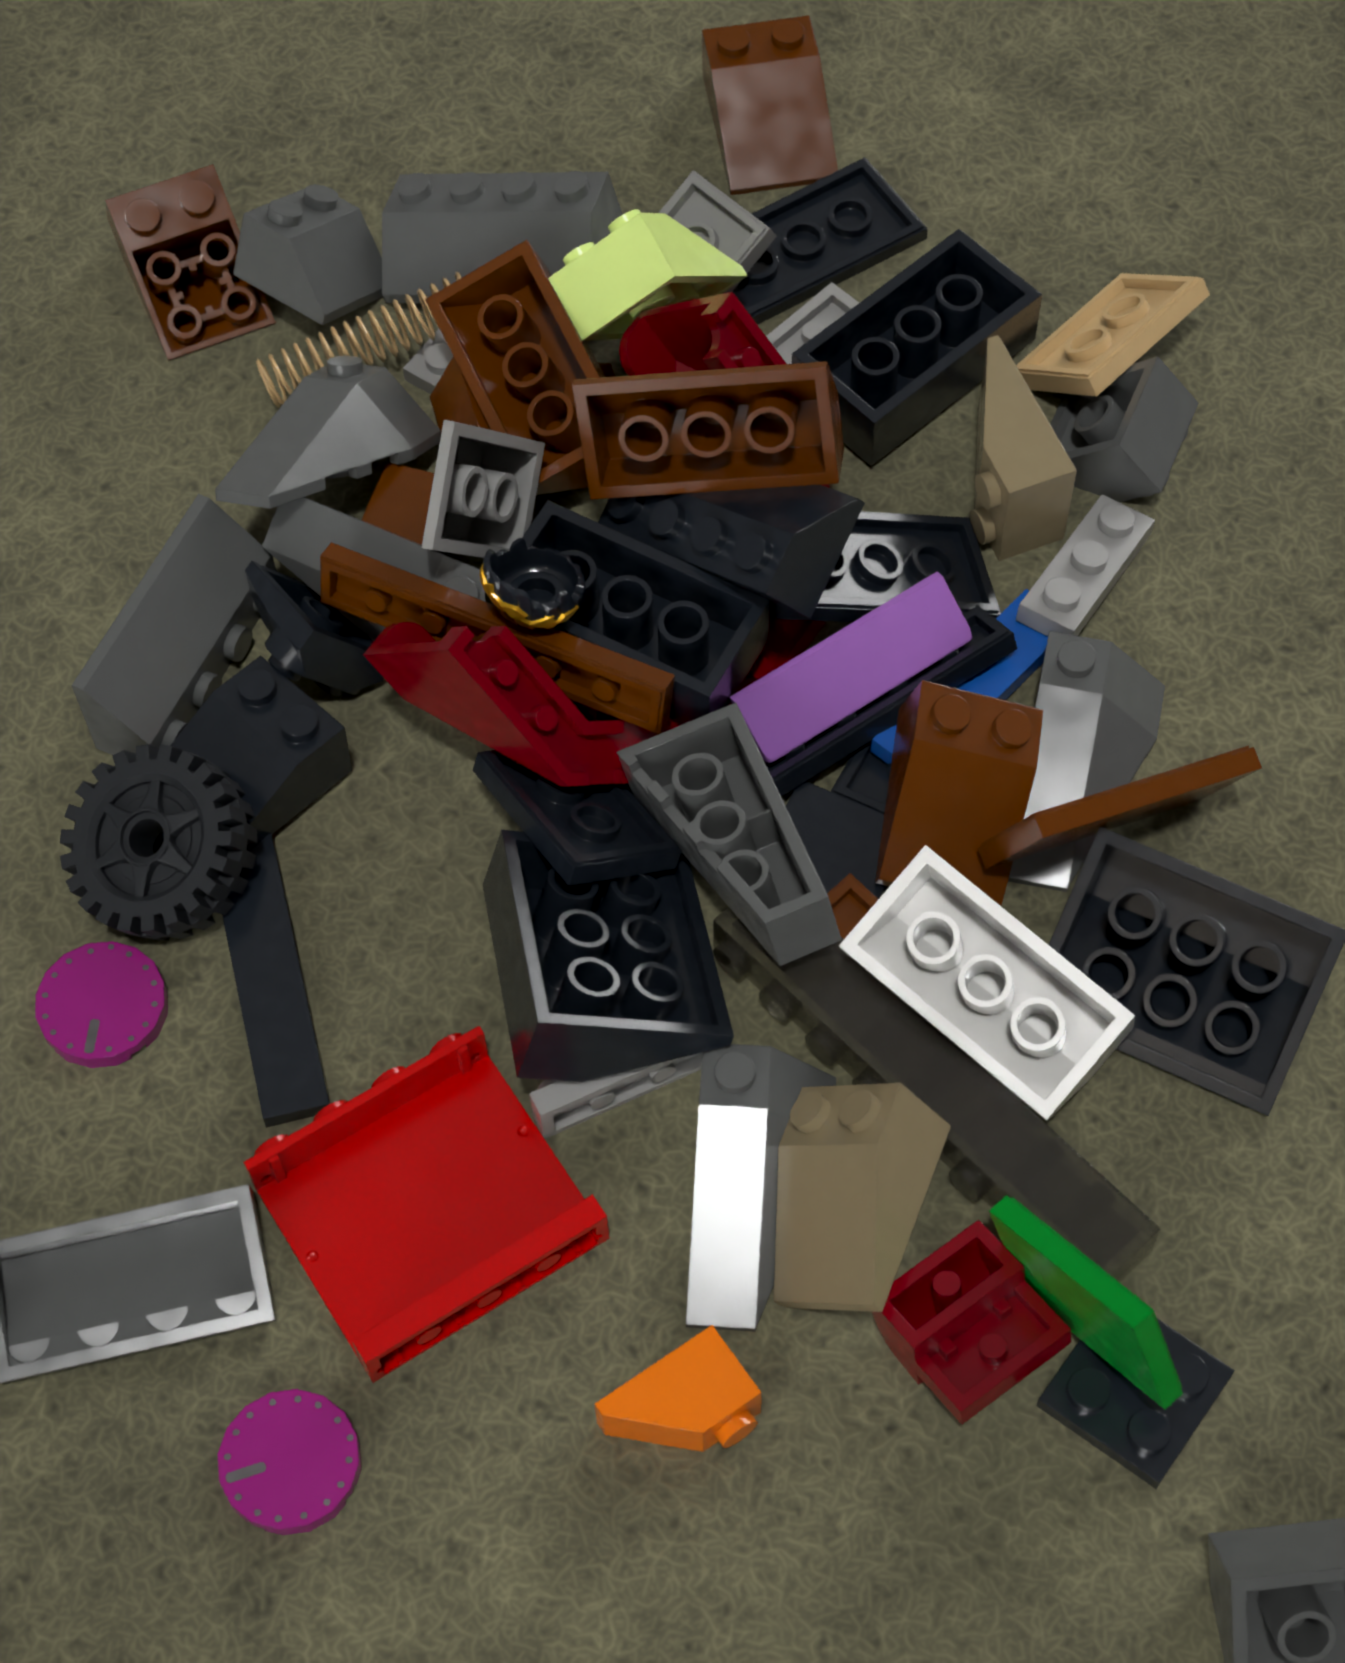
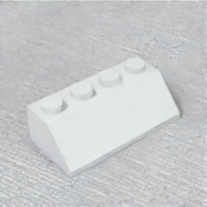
(988, 983)

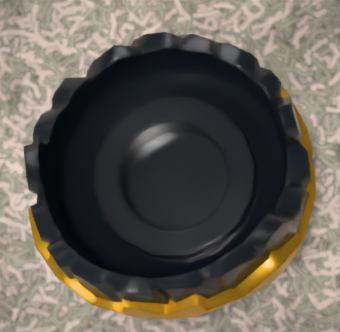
(532, 585)

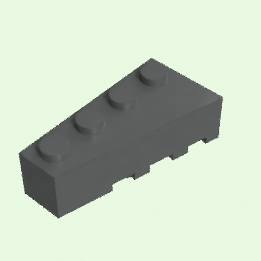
(733, 827)

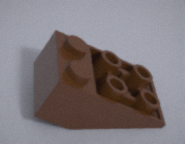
(182, 261)

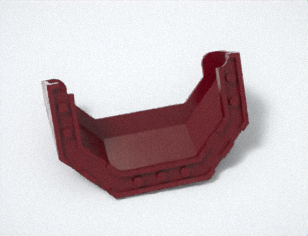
(494, 683)

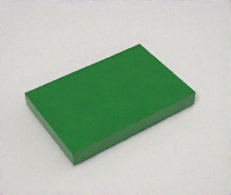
(1090, 1301)

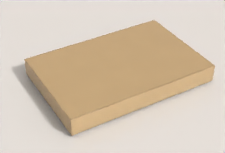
(1111, 333)

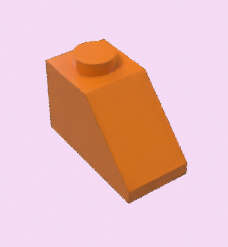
(685, 1399)

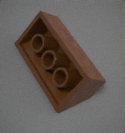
(520, 357)
(710, 430)

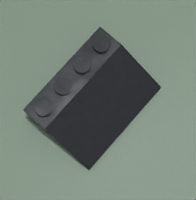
(1202, 963)
(600, 968)

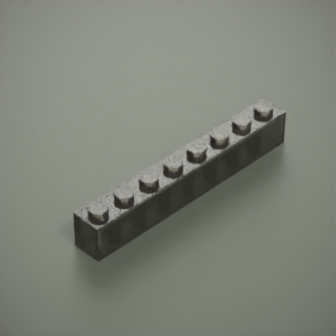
(993, 1137)

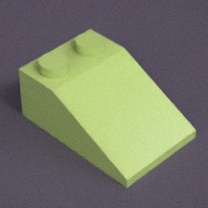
(637, 268)

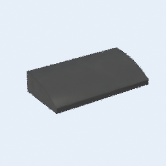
(132, 1283)

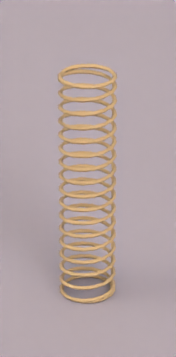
(354, 343)

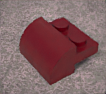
(969, 1322)

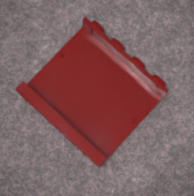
(423, 1203)

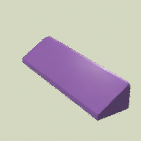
(852, 667)

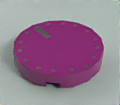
(101, 1004)
(289, 1461)

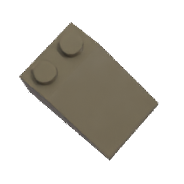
(1020, 464)
(850, 1192)

